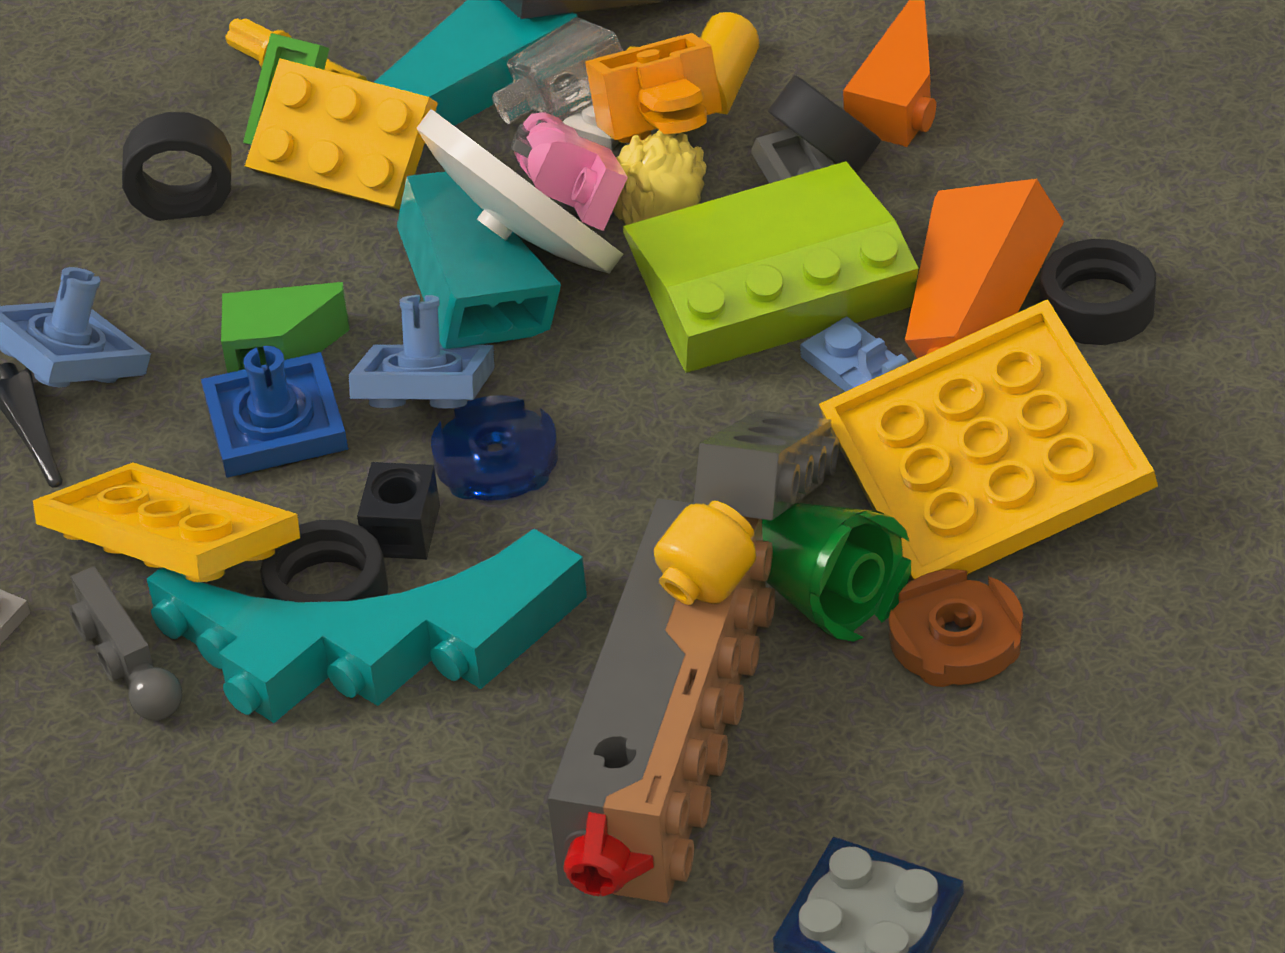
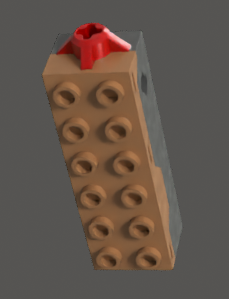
(655, 726)

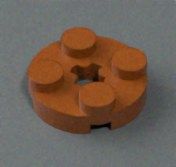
(960, 657)

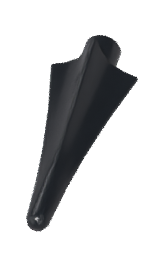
(22, 410)

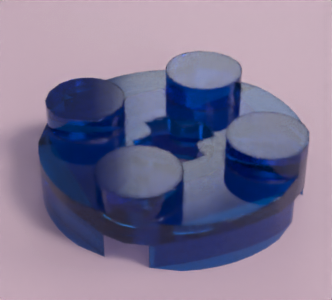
(473, 471)

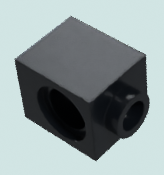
(400, 508)

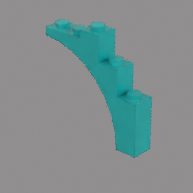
(372, 646)

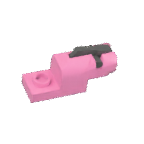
(569, 167)

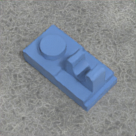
(849, 354)

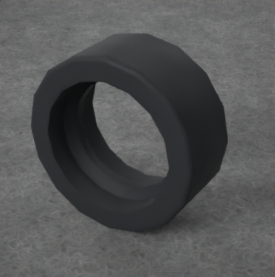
(824, 124)
(176, 133)
(1107, 260)
(321, 543)

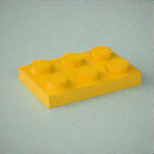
(339, 133)

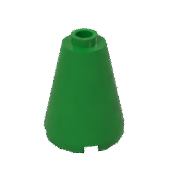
(837, 563)

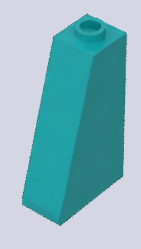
(468, 57)
(483, 283)

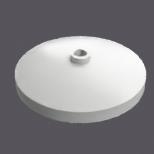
(511, 201)

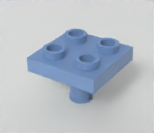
(68, 338)
(421, 364)

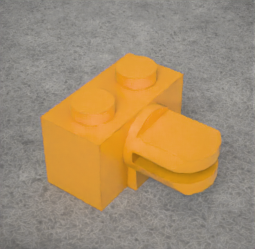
(654, 87)

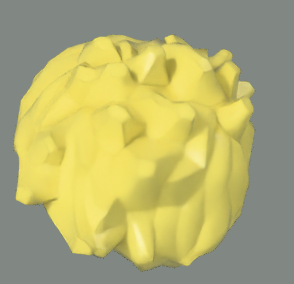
(661, 176)

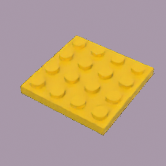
(989, 443)

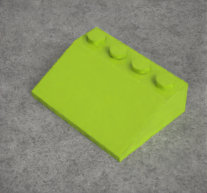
(772, 265)

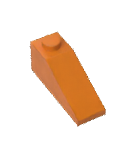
(894, 81)

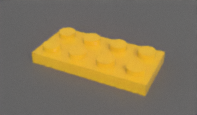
(167, 521)

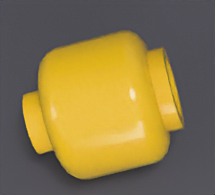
(705, 553)

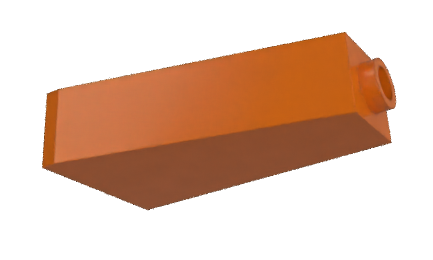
(979, 259)

